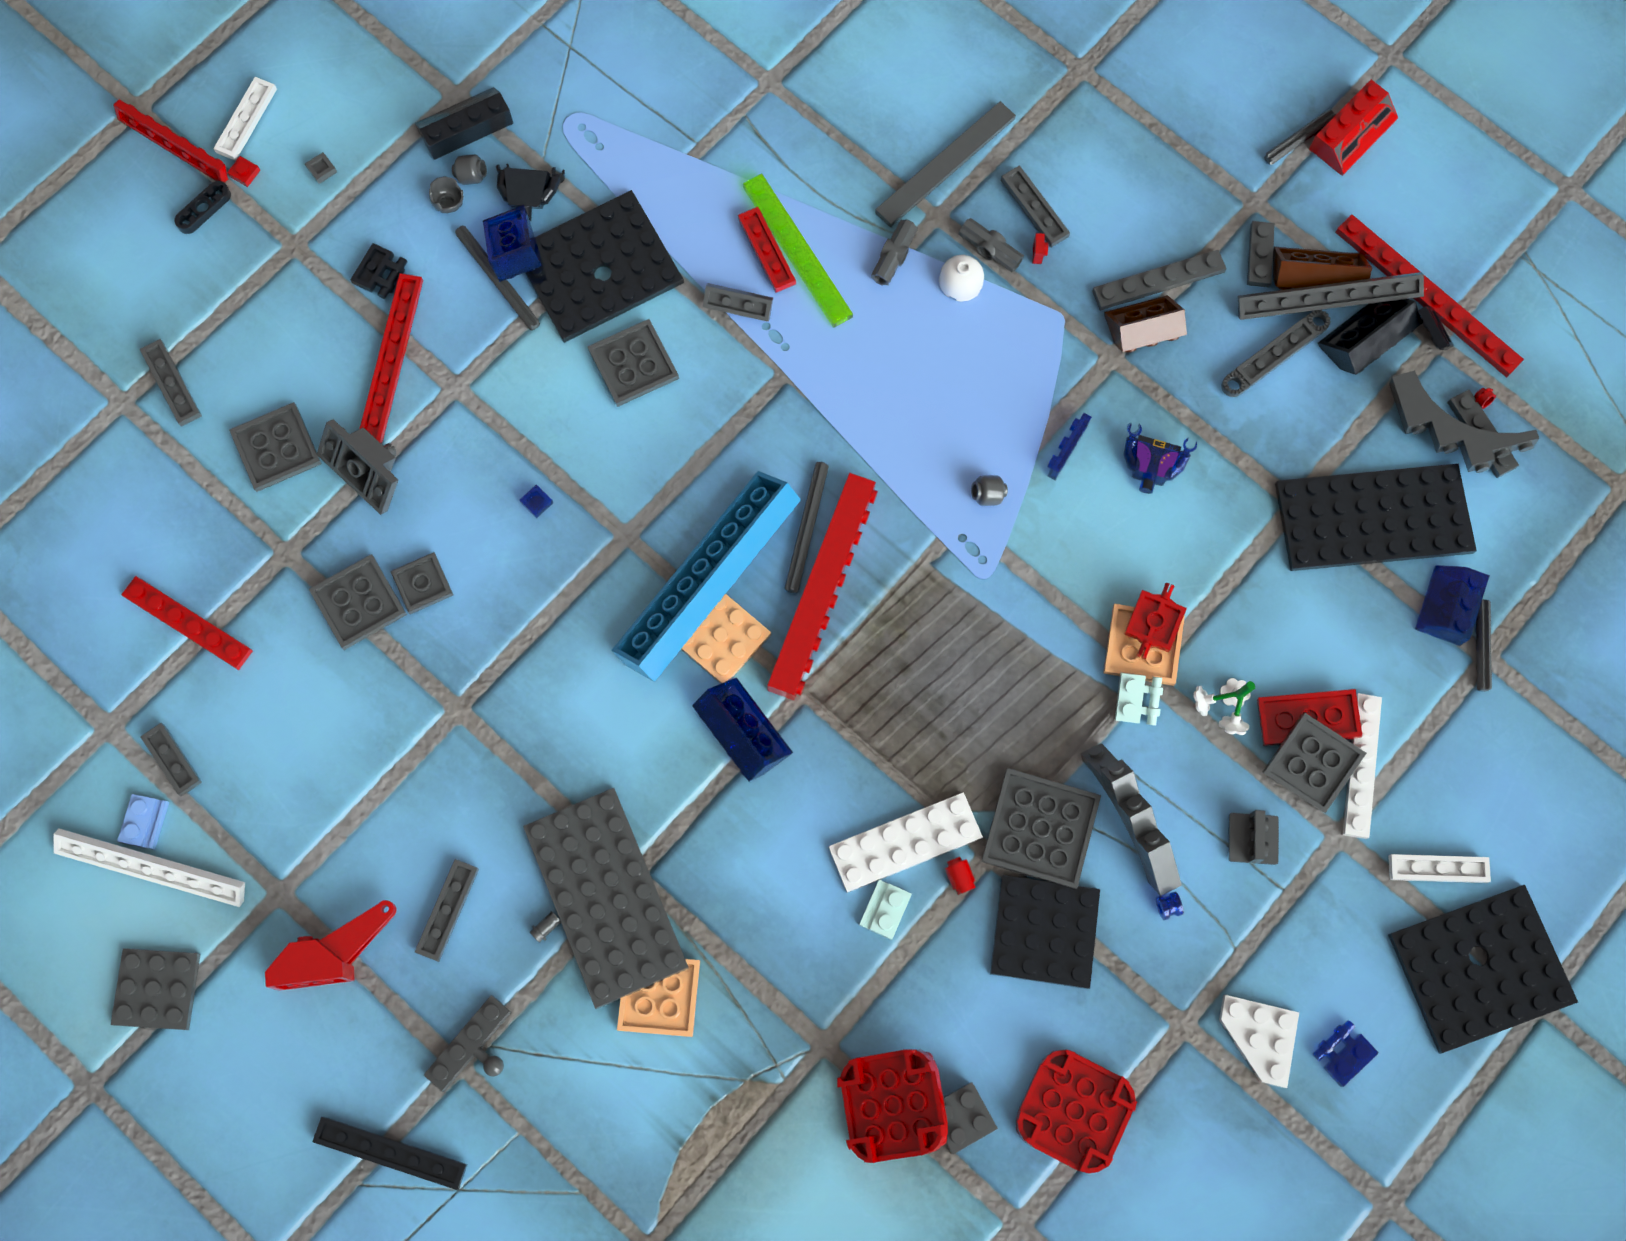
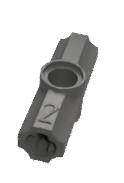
(991, 245)
(894, 252)

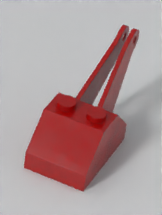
(327, 960)

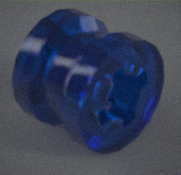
(1169, 905)

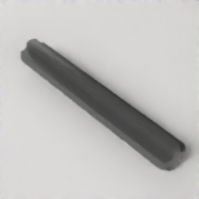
(1299, 137)
(1483, 647)

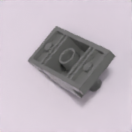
(360, 463)

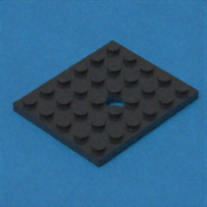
(606, 236)
(1476, 1001)

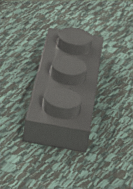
(1260, 254)
(738, 302)
(171, 759)

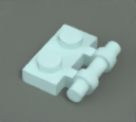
(1130, 698)

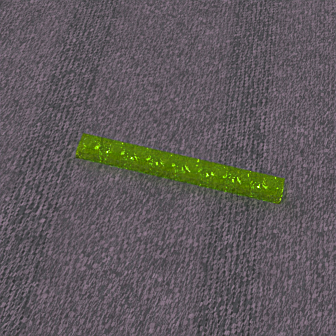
(798, 251)

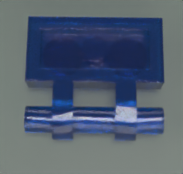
(1350, 1059)

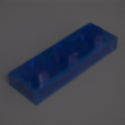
(1068, 445)

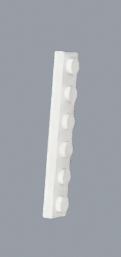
(1361, 783)

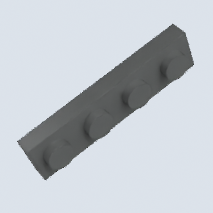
(1035, 206)
(170, 382)
(1472, 414)
(446, 910)

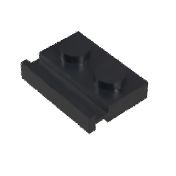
(1432, 322)

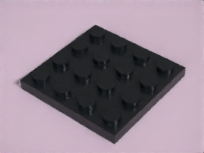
(1045, 932)

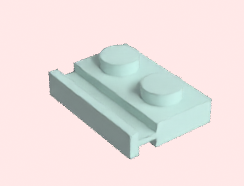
(885, 909)

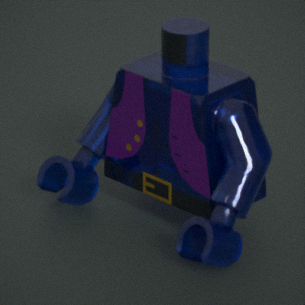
(1153, 459)

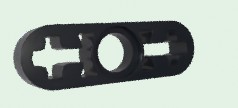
(203, 197)

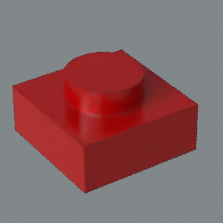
(243, 171)
(1040, 248)

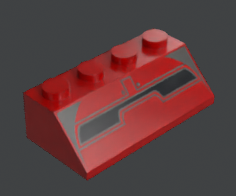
(1355, 128)

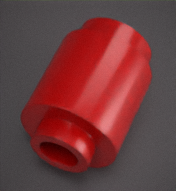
(960, 875)

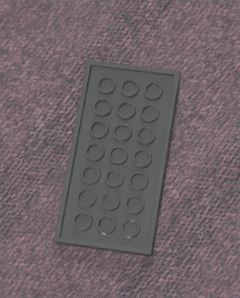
(605, 898)

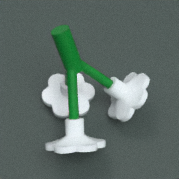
(1232, 693)

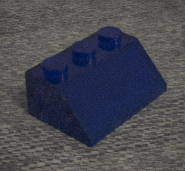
(1452, 603)

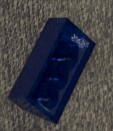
(742, 728)

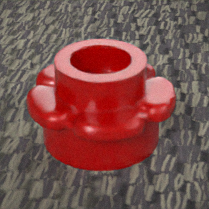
(1484, 397)

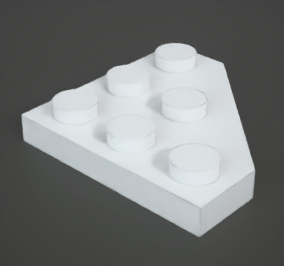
(1262, 1036)

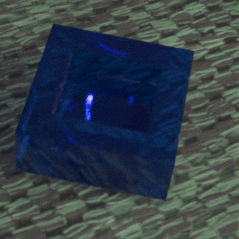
(536, 501)

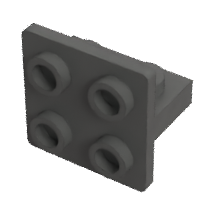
(1253, 838)

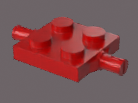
(1155, 621)

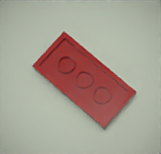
(1333, 709)

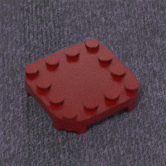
(893, 1105)
(1075, 1111)

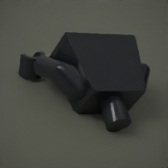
(528, 187)

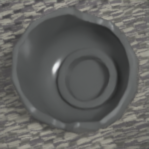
(445, 195)

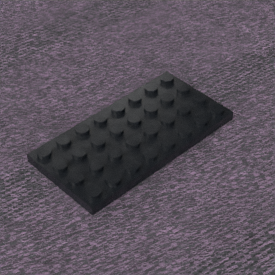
(1375, 517)

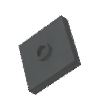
(421, 583)

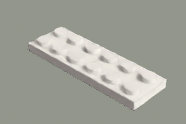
(905, 842)

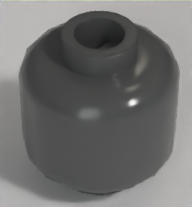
(469, 169)
(989, 490)

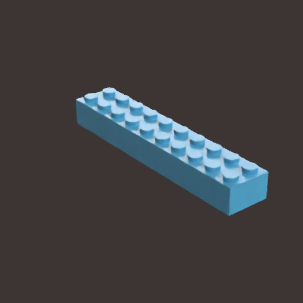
(706, 575)

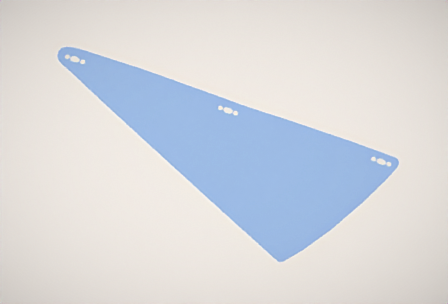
(910, 381)

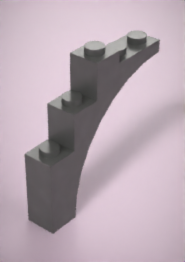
(1447, 433)
(1138, 817)

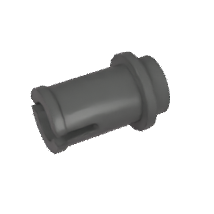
(543, 928)

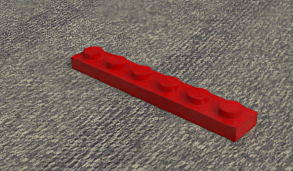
(170, 141)
(187, 623)

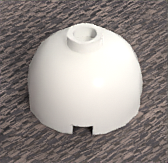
(961, 278)

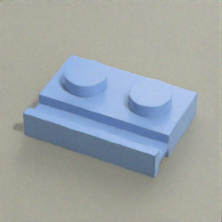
(143, 822)

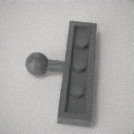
(469, 1044)

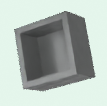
(966, 1118)

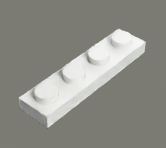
(245, 118)
(1439, 868)

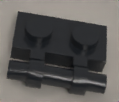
(373, 267)

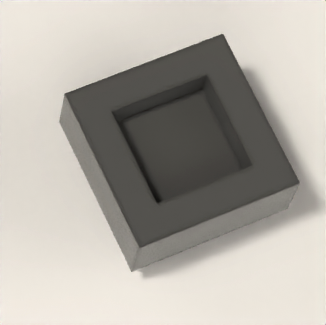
(320, 168)

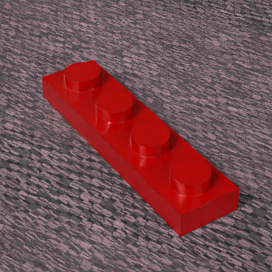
(766, 249)

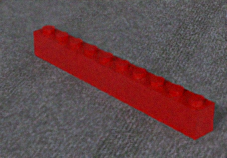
(821, 587)

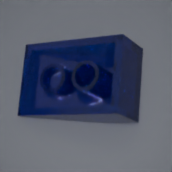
(511, 244)

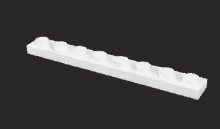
(149, 867)

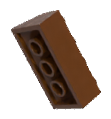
(1316, 267)

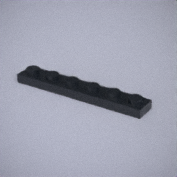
(389, 1153)

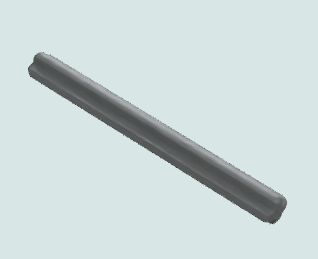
(504, 286)
(806, 527)

